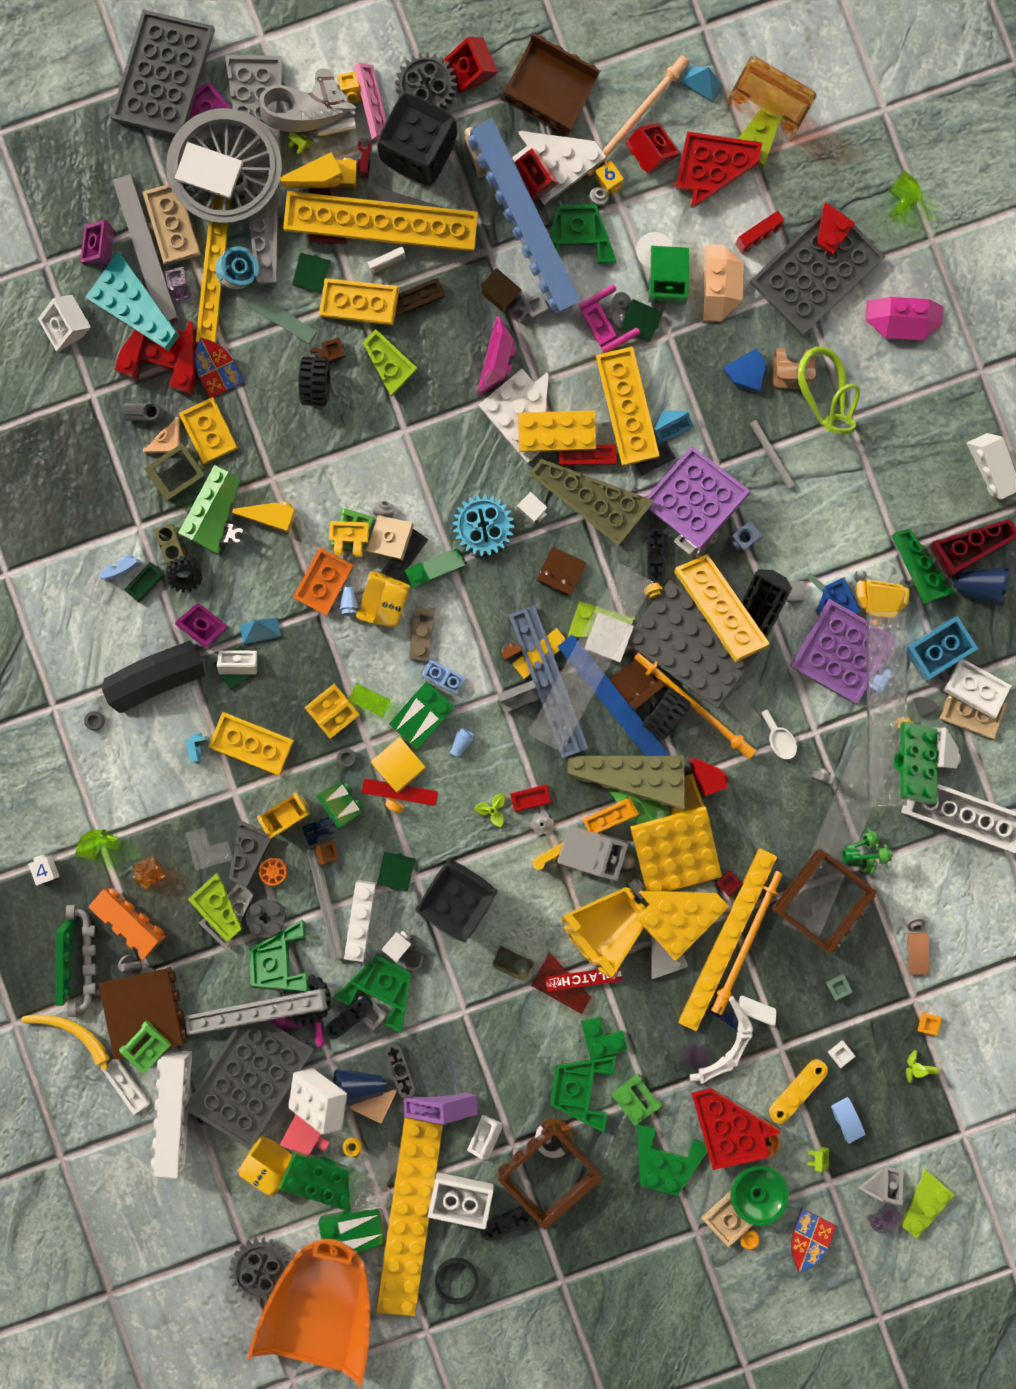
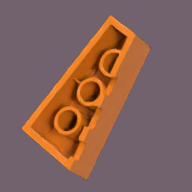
(127, 922)

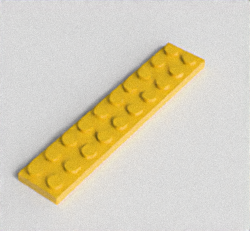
(380, 221)
(409, 1217)

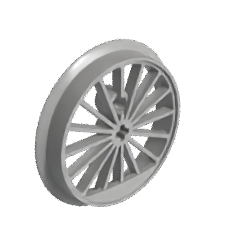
(202, 128)

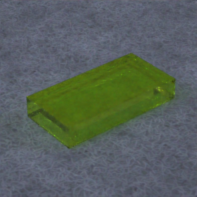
(369, 700)

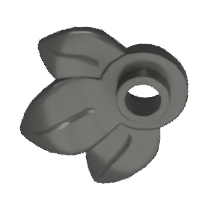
(615, 311)

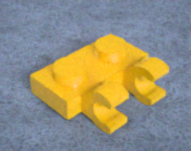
(348, 532)
(692, 797)

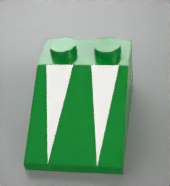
(421, 715)
(340, 803)
(357, 1229)

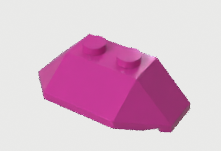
(904, 317)
(497, 359)

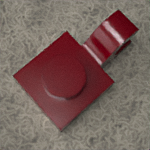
(363, 164)

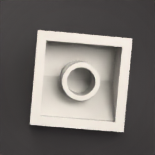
(64, 322)

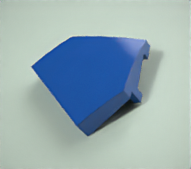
(747, 371)
(839, 592)

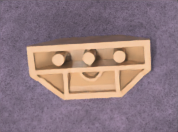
(721, 283)

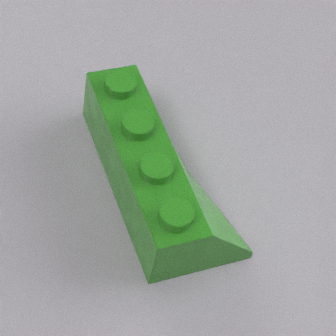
(211, 509)

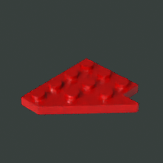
(714, 163)
(730, 1130)

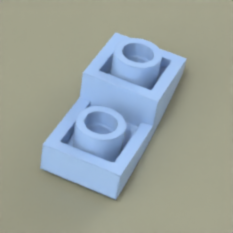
(125, 566)
(443, 676)
(848, 1120)

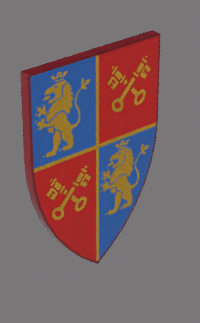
(216, 368)
(810, 1240)

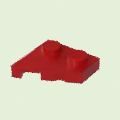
(832, 229)

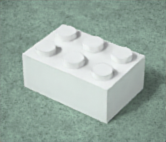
(317, 1101)
(460, 1200)

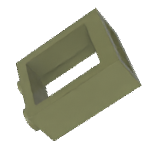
(158, 481)

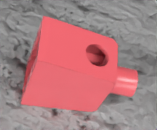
(303, 1137)

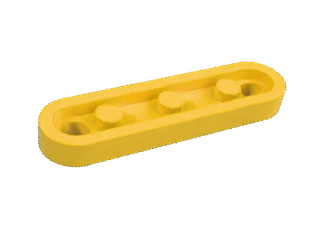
(798, 1091)

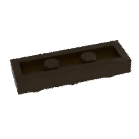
(419, 296)

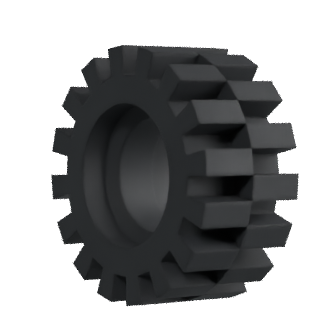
(183, 582)

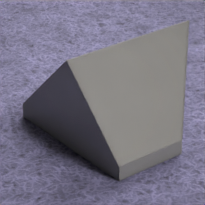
(886, 1186)

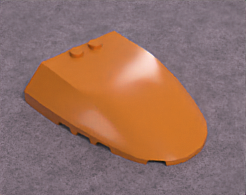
(319, 1311)

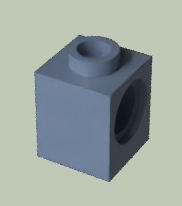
(752, 533)

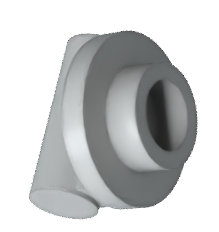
(599, 196)
(384, 508)
(914, 922)
(128, 964)

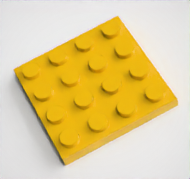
(676, 850)

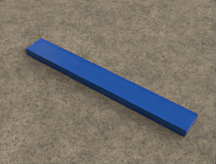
(620, 710)

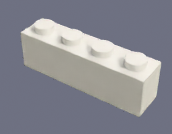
(360, 920)

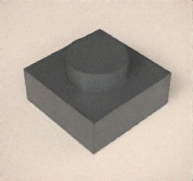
(636, 887)

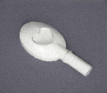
(780, 739)

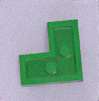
(600, 1044)

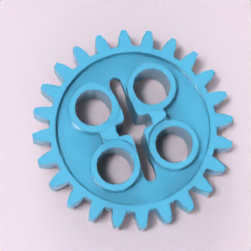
(500, 521)

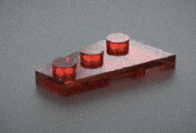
(574, 998)

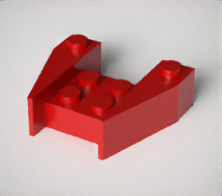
(178, 359)

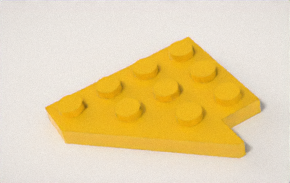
(679, 917)

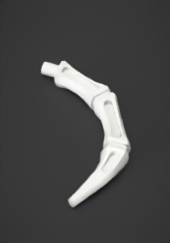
(733, 1056)

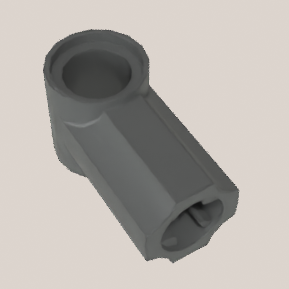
(142, 412)

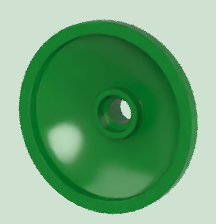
(770, 1201)

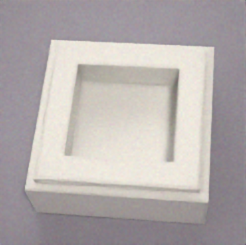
(841, 1054)

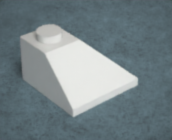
(946, 750)

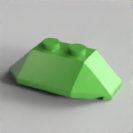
(647, 810)

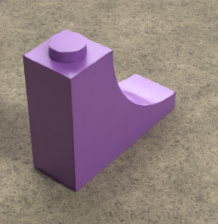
(442, 1108)

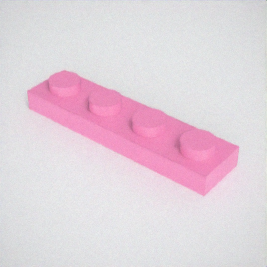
(371, 98)

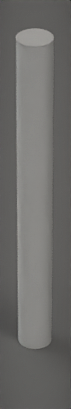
(772, 454)

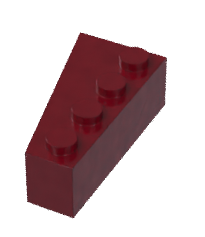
(968, 548)

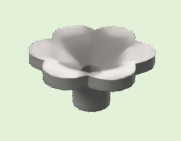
(541, 818)

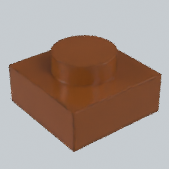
(511, 650)
(326, 852)

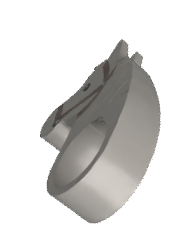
(309, 110)

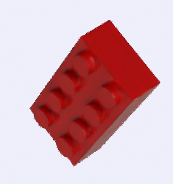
(759, 232)

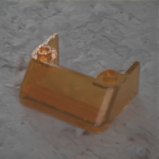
(774, 93)

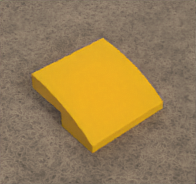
(332, 711)
(398, 764)

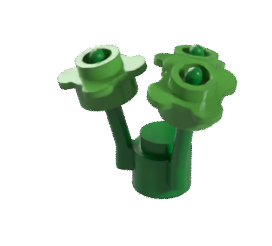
(868, 863)

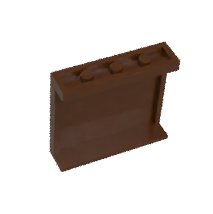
(550, 84)
(141, 998)

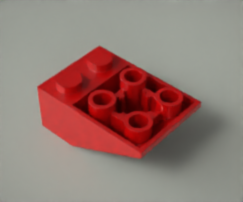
(535, 174)

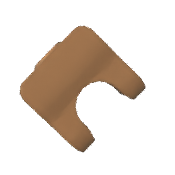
(786, 372)

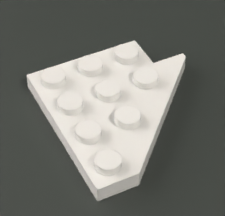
(565, 156)
(514, 397)

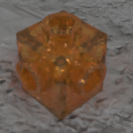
(148, 872)

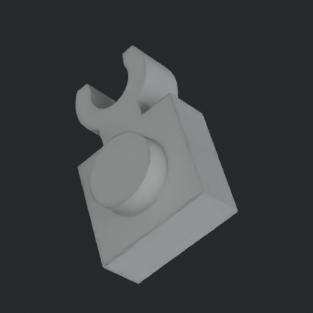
(534, 306)
(232, 534)
(823, 776)
(375, 1018)

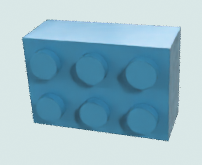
(940, 648)

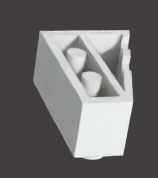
(994, 464)

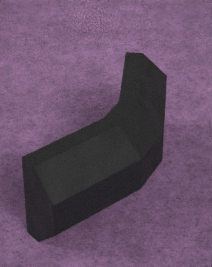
(766, 598)
(153, 676)

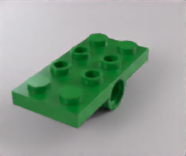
(917, 763)
(317, 1180)

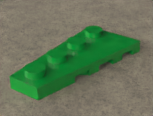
(920, 567)
(63, 959)

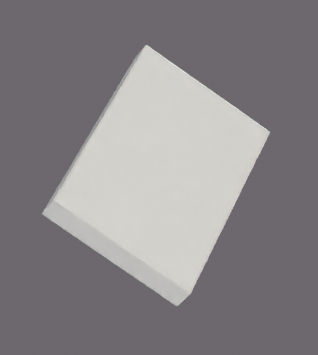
(208, 170)
(977, 688)

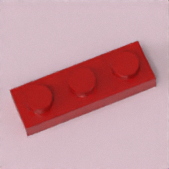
(602, 455)

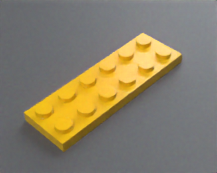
(627, 406)
(721, 608)

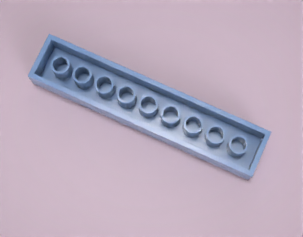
(523, 216)

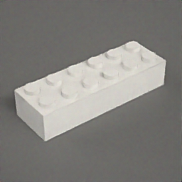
(968, 817)
(171, 1118)

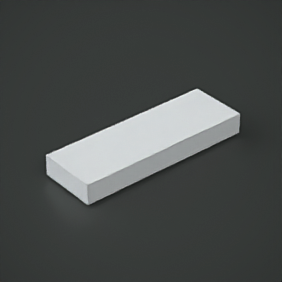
(126, 1086)

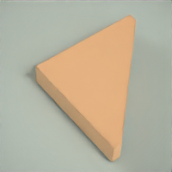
(166, 439)
(376, 1107)

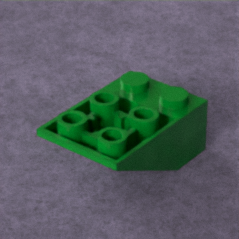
(668, 275)

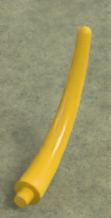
(84, 1035)

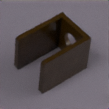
(501, 291)

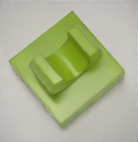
(301, 139)
(821, 1159)

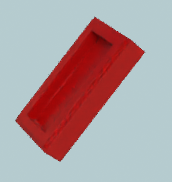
(530, 798)

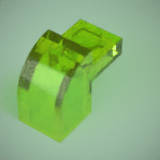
(907, 191)
(92, 842)

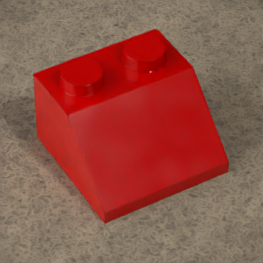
(471, 63)
(652, 147)
(708, 777)

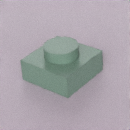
(838, 987)

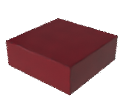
(729, 883)

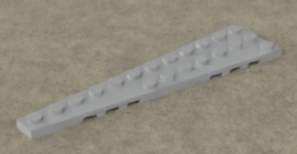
(248, 79)

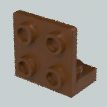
(561, 571)
(635, 685)

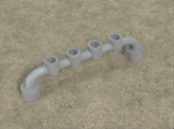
(88, 968)

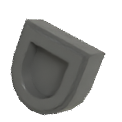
(414, 960)

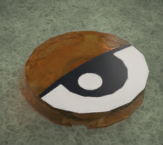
(554, 1146)

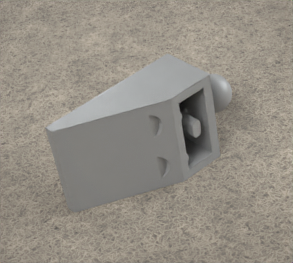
(595, 853)

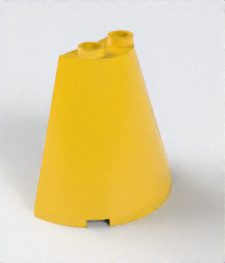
(605, 929)

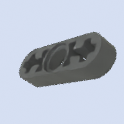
(399, 1085)

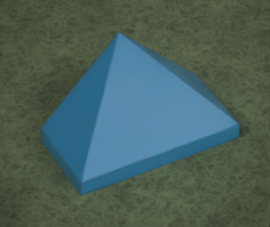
(702, 82)
(672, 424)
(260, 630)

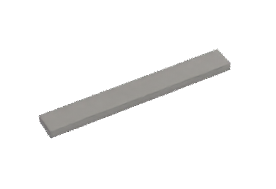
(144, 245)
(256, 1012)

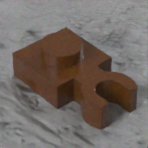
(331, 349)

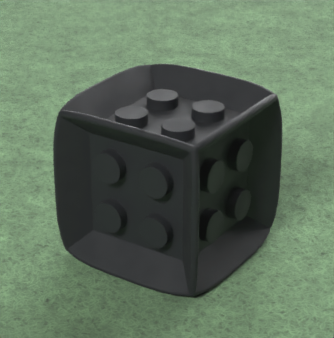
(417, 139)
(456, 900)

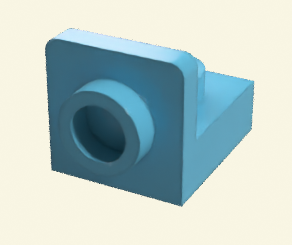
(194, 749)

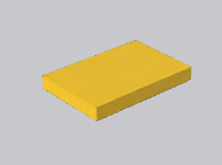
(208, 431)

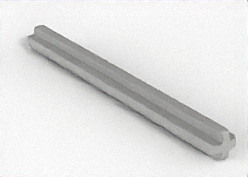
(326, 905)

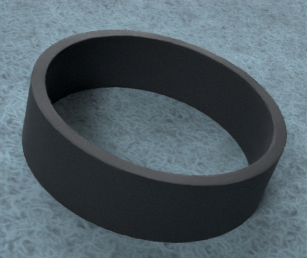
(456, 1300)

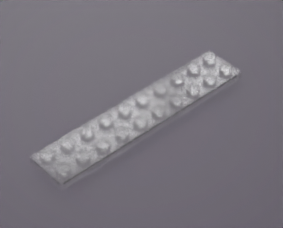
(590, 658)
(885, 704)
(840, 828)

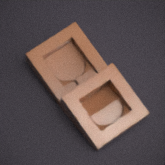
(918, 953)

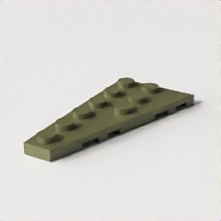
(600, 503)
(639, 776)

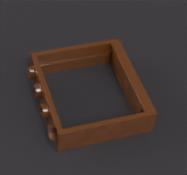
(854, 914)
(569, 1198)

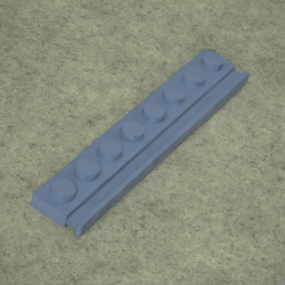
(529, 633)

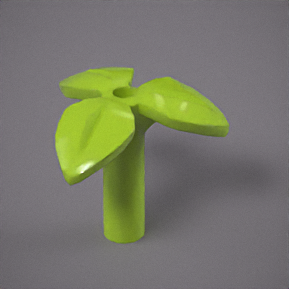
(496, 817)
(917, 1069)

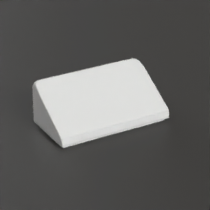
(340, 125)
(237, 662)
(758, 1010)
(485, 1137)

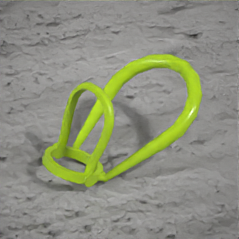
(829, 420)

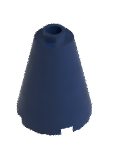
(984, 584)
(359, 1085)

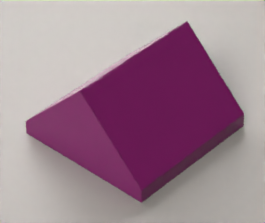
(97, 243)
(201, 626)

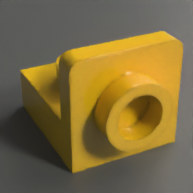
(349, 85)

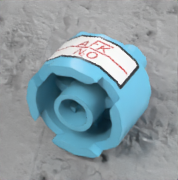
(243, 260)

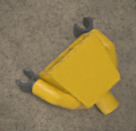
(882, 596)

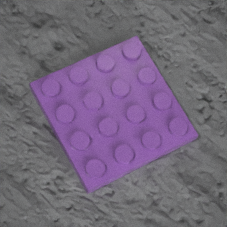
(696, 498)
(836, 652)

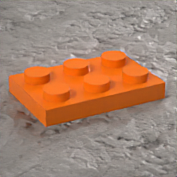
(323, 581)

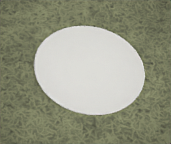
(644, 245)

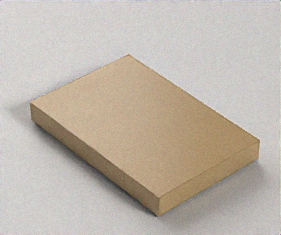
(971, 719)

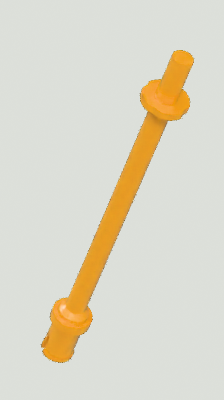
(736, 740)
(725, 993)

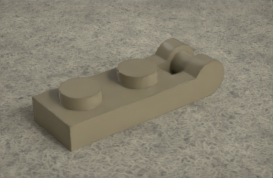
(421, 634)

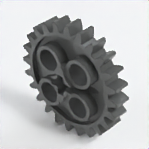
(441, 77)
(244, 1264)

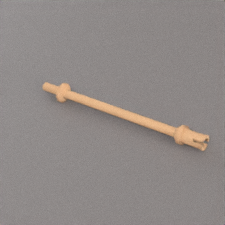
(672, 75)

